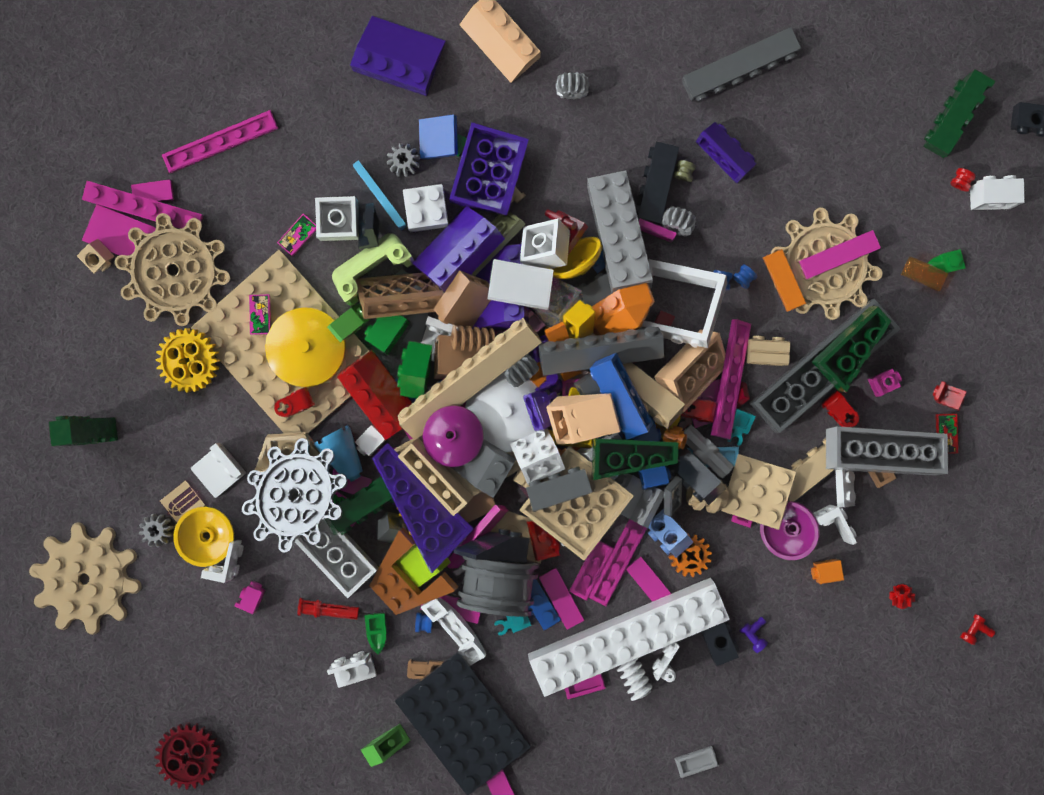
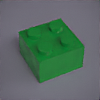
(386, 332)
(415, 369)

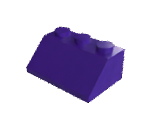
(726, 151)

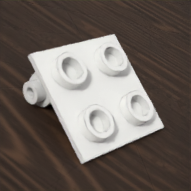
(662, 667)

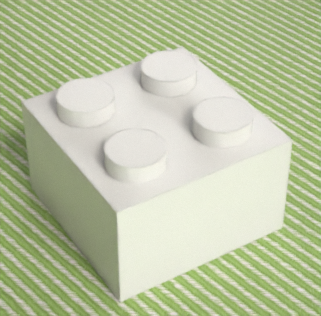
(997, 193)
(425, 208)
(337, 218)
(545, 244)

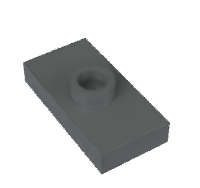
(672, 496)

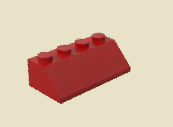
(375, 392)

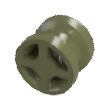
(684, 170)

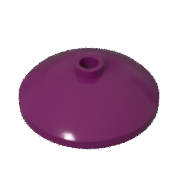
(466, 441)
(791, 543)

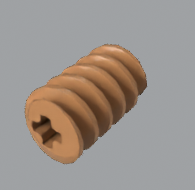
(471, 337)

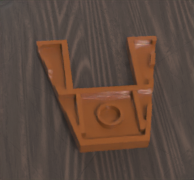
(397, 588)

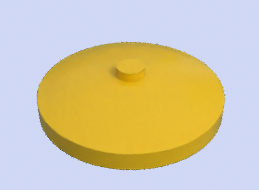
(303, 348)

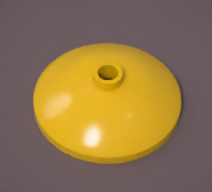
(580, 259)
(190, 538)

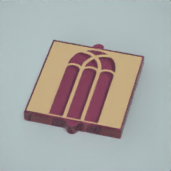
(181, 500)

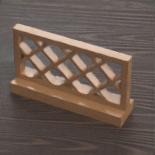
(397, 302)

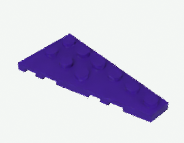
(427, 520)

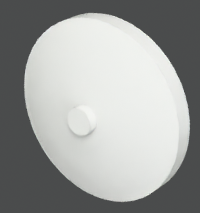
(503, 411)

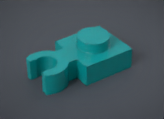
(742, 424)
(513, 622)

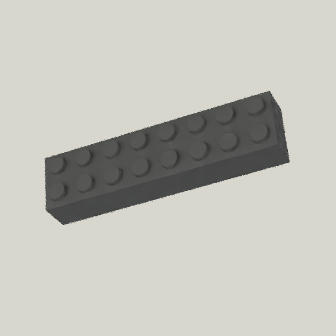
(804, 382)

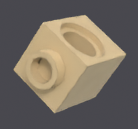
(88, 256)

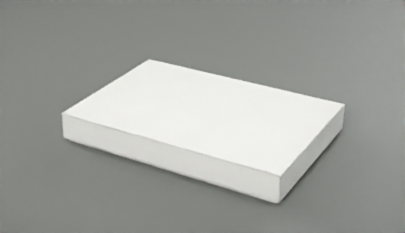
(520, 284)

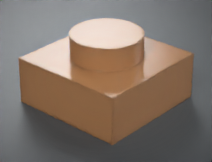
(881, 478)

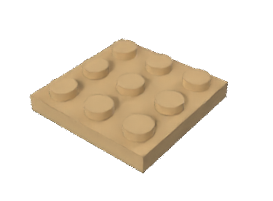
(759, 491)

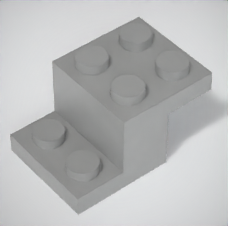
(644, 502)

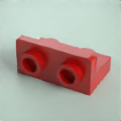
(542, 542)

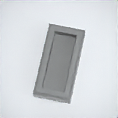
(696, 762)

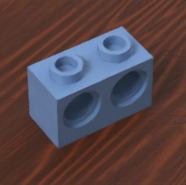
(668, 534)

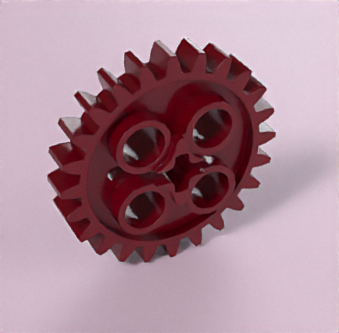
(184, 773)

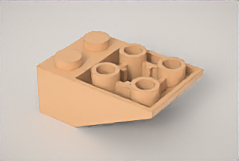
(582, 417)

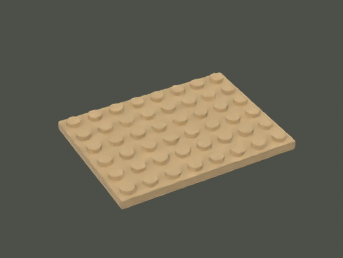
(246, 354)

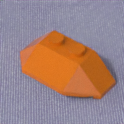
(623, 310)

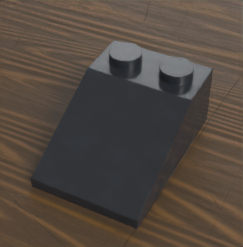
(497, 546)

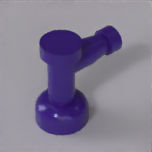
(552, 384)
(749, 631)

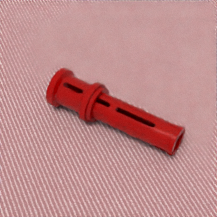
(318, 608)

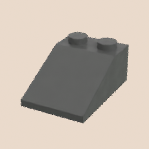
(487, 468)

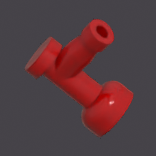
(978, 624)

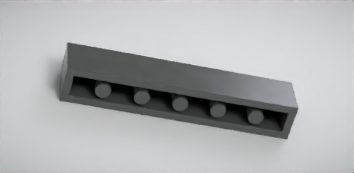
(741, 64)
(583, 352)

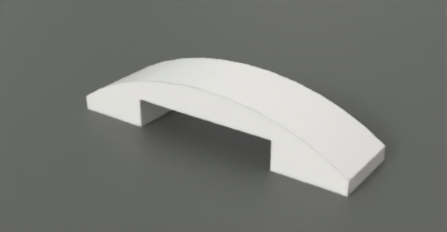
(457, 628)

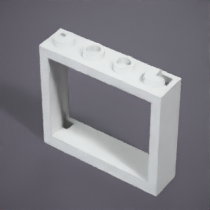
(697, 277)

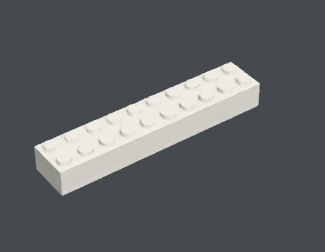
(628, 636)

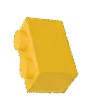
(579, 320)

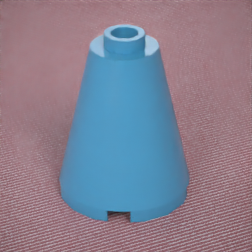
(345, 452)

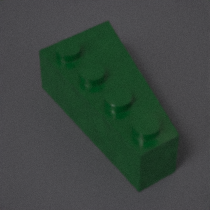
(958, 113)
(847, 353)
(82, 430)
(620, 457)

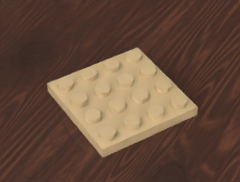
(585, 519)

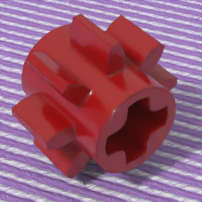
(902, 596)

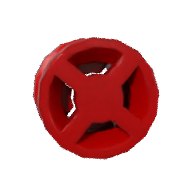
(963, 179)

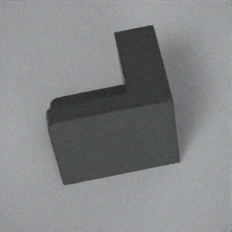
(388, 527)

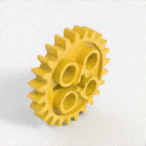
(172, 364)

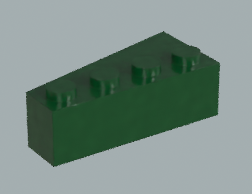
(359, 505)

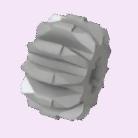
(572, 85)
(410, 156)
(678, 221)
(162, 527)

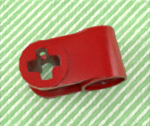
(297, 401)
(838, 408)
(701, 410)

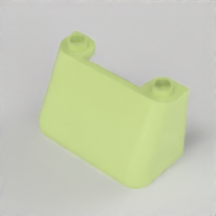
(345, 275)

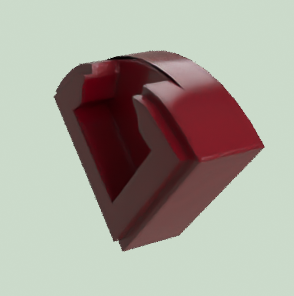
(743, 395)

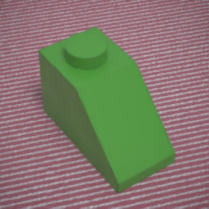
(348, 323)
(385, 745)

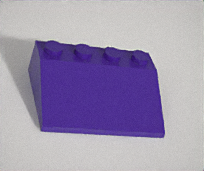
(397, 55)
(488, 170)
(459, 247)
(500, 314)

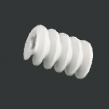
(635, 679)

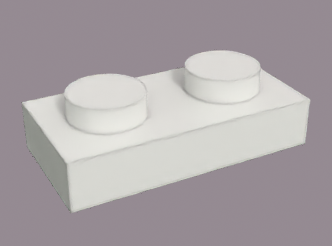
(845, 488)

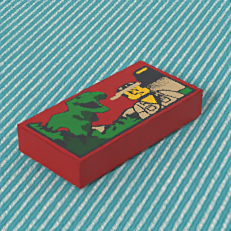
(948, 425)

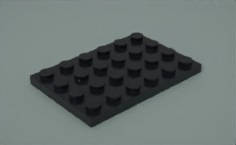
(462, 723)

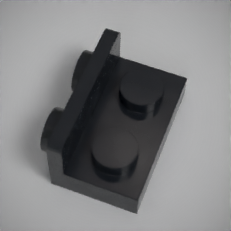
(369, 228)

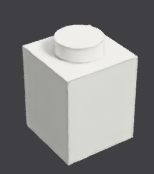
(369, 441)

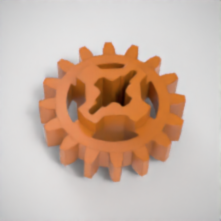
(700, 563)

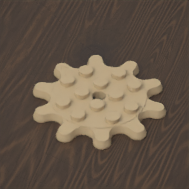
(150, 269)
(836, 284)
(106, 578)

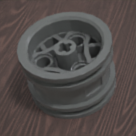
(498, 587)

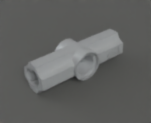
(707, 452)

